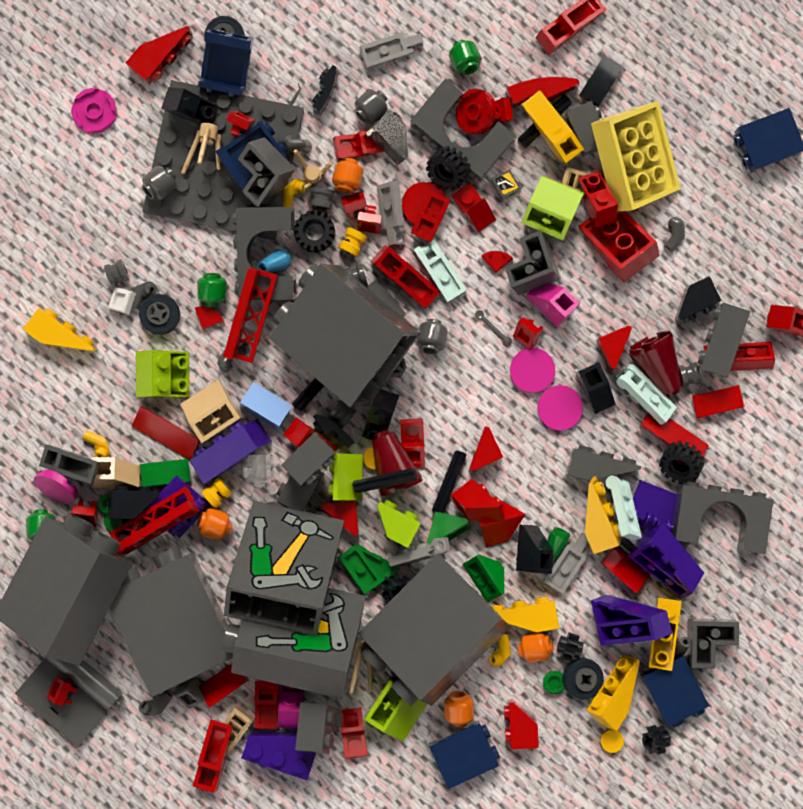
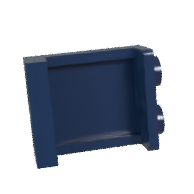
(225, 62)
(768, 140)
(231, 152)
(675, 692)
(465, 754)

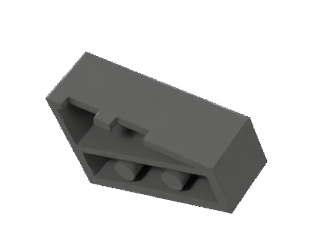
(723, 339)

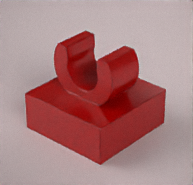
(503, 110)
(239, 123)
(354, 202)
(369, 221)
(527, 332)
(86, 513)
(59, 691)

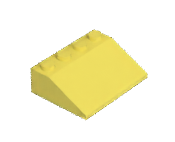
(636, 156)

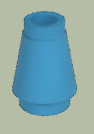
(275, 262)

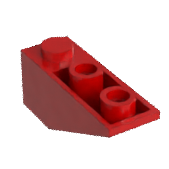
(154, 55)

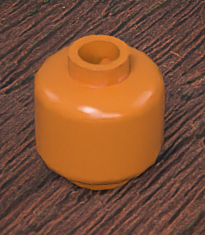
(347, 176)
(214, 524)
(535, 647)
(459, 708)

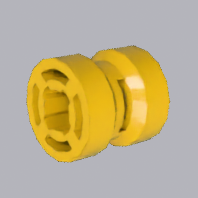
(353, 242)
(217, 492)

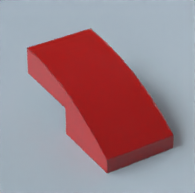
(354, 146)
(430, 216)
(718, 401)
(413, 440)
(266, 705)
(353, 734)

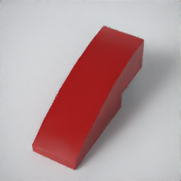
(569, 24)
(550, 87)
(405, 276)
(213, 756)

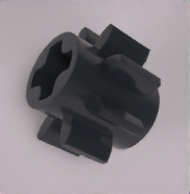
(392, 586)
(570, 647)
(656, 739)

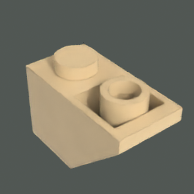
(116, 472)

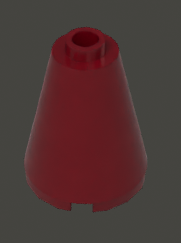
(659, 361)
(391, 457)

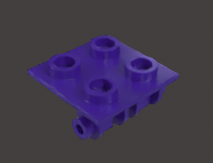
(172, 487)
(653, 506)

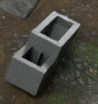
(69, 463)

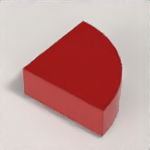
(496, 259)
(208, 316)

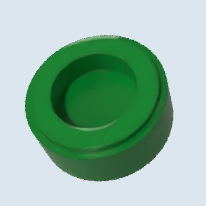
(553, 682)

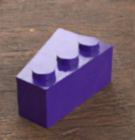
(229, 450)
(667, 561)
(628, 621)
(278, 752)

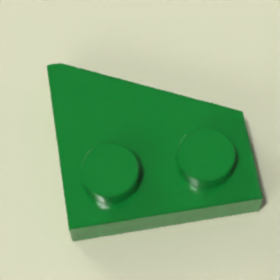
(366, 567)

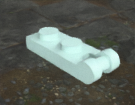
(440, 271)
(646, 393)
(624, 508)

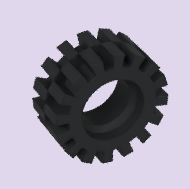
(441, 174)
(310, 218)
(684, 453)

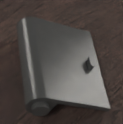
(89, 704)

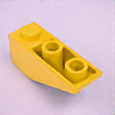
(552, 127)
(50, 331)
(600, 522)
(532, 616)
(663, 649)
(615, 696)

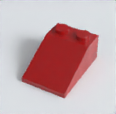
(622, 245)

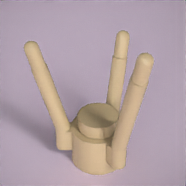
(207, 136)
(312, 173)
(359, 647)

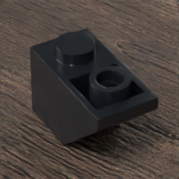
(189, 106)
(696, 298)
(596, 387)
(380, 413)
(127, 503)
(533, 551)

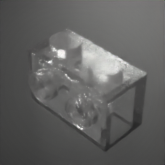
(259, 470)

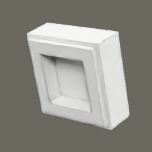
(122, 300)

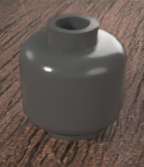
(371, 106)
(159, 183)
(432, 336)

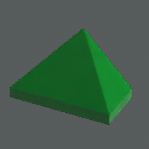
(447, 526)
(487, 576)

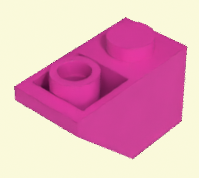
(553, 302)
(289, 706)

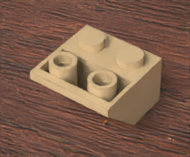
(211, 411)

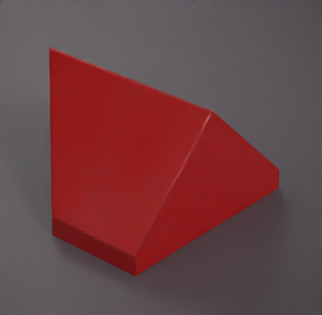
(501, 531)

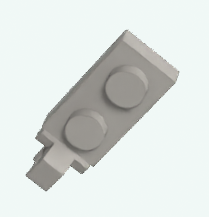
(389, 49)
(391, 211)
(421, 552)
(567, 564)

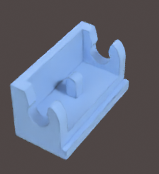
(265, 406)

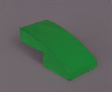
(163, 472)

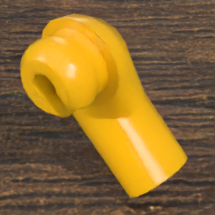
(291, 190)
(100, 443)
(502, 653)

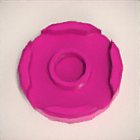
(96, 117)
(532, 370)
(560, 407)
(55, 486)

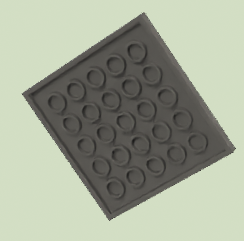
(203, 192)

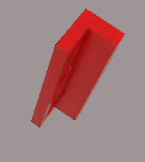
(242, 311)
(156, 526)

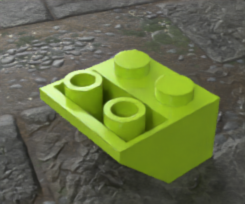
(552, 207)
(162, 374)
(346, 470)
(398, 525)
(392, 713)

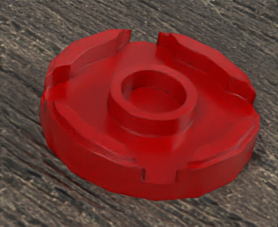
(476, 111)
(415, 198)

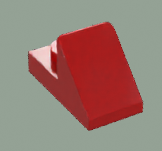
(474, 207)

